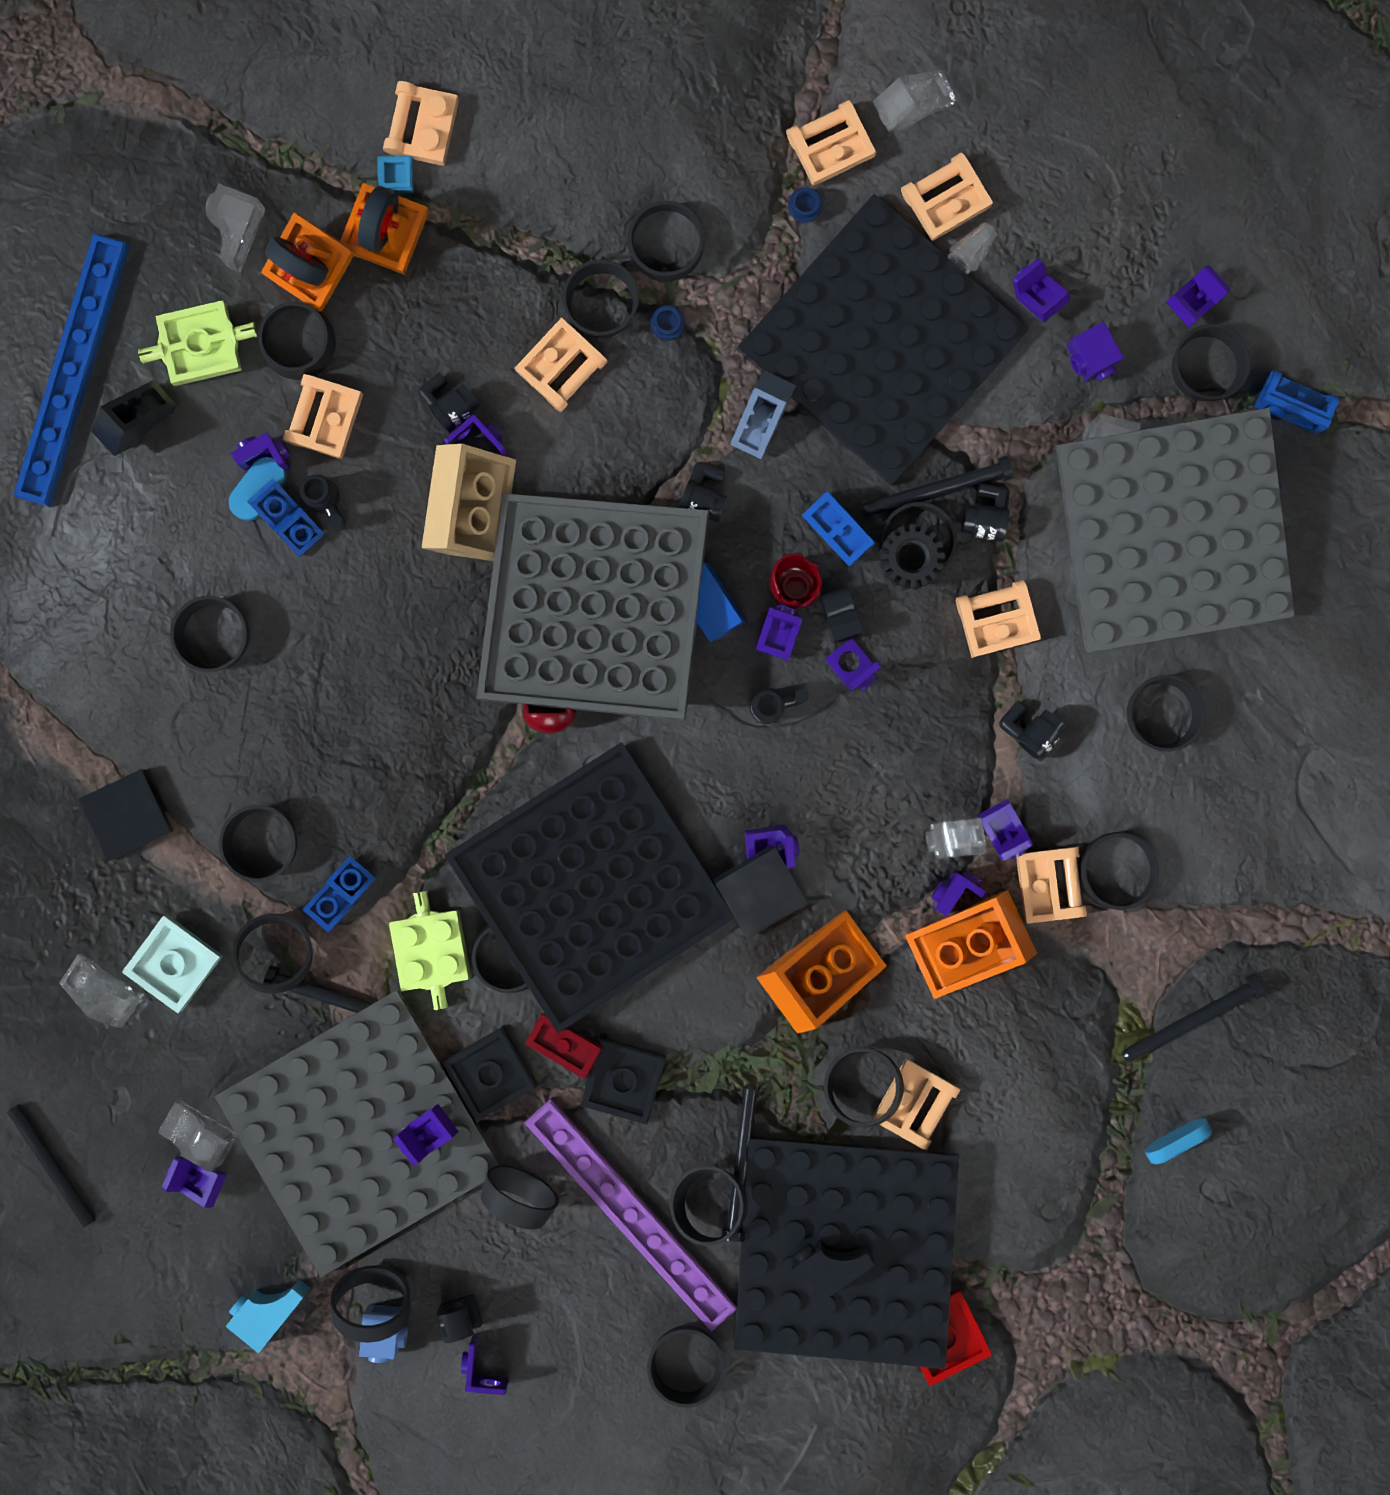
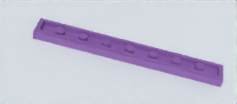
(631, 1214)

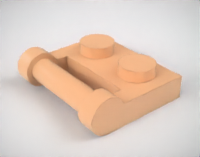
(432, 125)
(835, 152)
(953, 205)
(552, 356)
(333, 419)
(1000, 630)
(1040, 887)
(917, 1086)

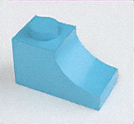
(262, 1314)

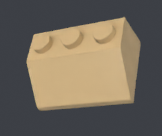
(466, 501)

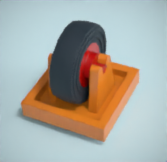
(384, 227)
(307, 261)

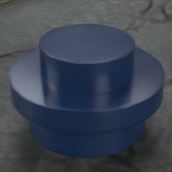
(805, 205)
(667, 323)

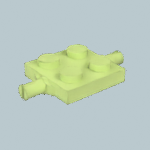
(198, 343)
(430, 950)

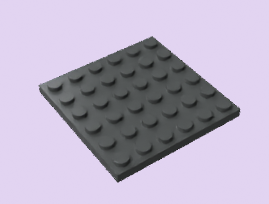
(1176, 530)
(593, 606)
(327, 1127)

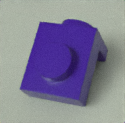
(1039, 291)
(1198, 295)
(264, 446)
(779, 632)
(1005, 830)
(779, 836)
(948, 893)
(425, 1134)
(194, 1181)

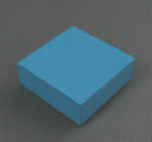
(396, 173)

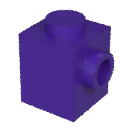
(1094, 353)

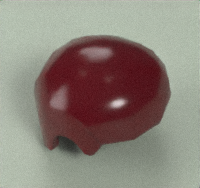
(795, 581)
(548, 719)

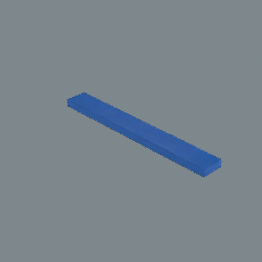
(71, 370)

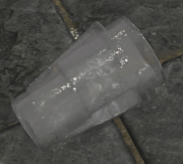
(972, 248)

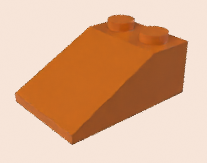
(971, 945)
(821, 973)

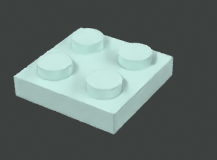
(172, 963)

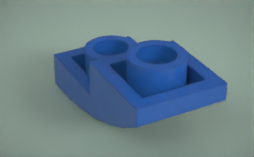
(285, 517)
(339, 894)

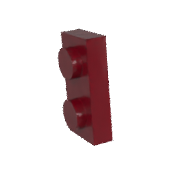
(565, 1048)

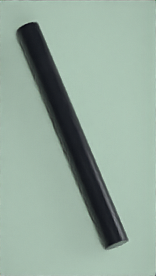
(51, 1165)

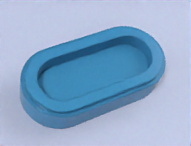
(257, 476)
(1178, 1141)

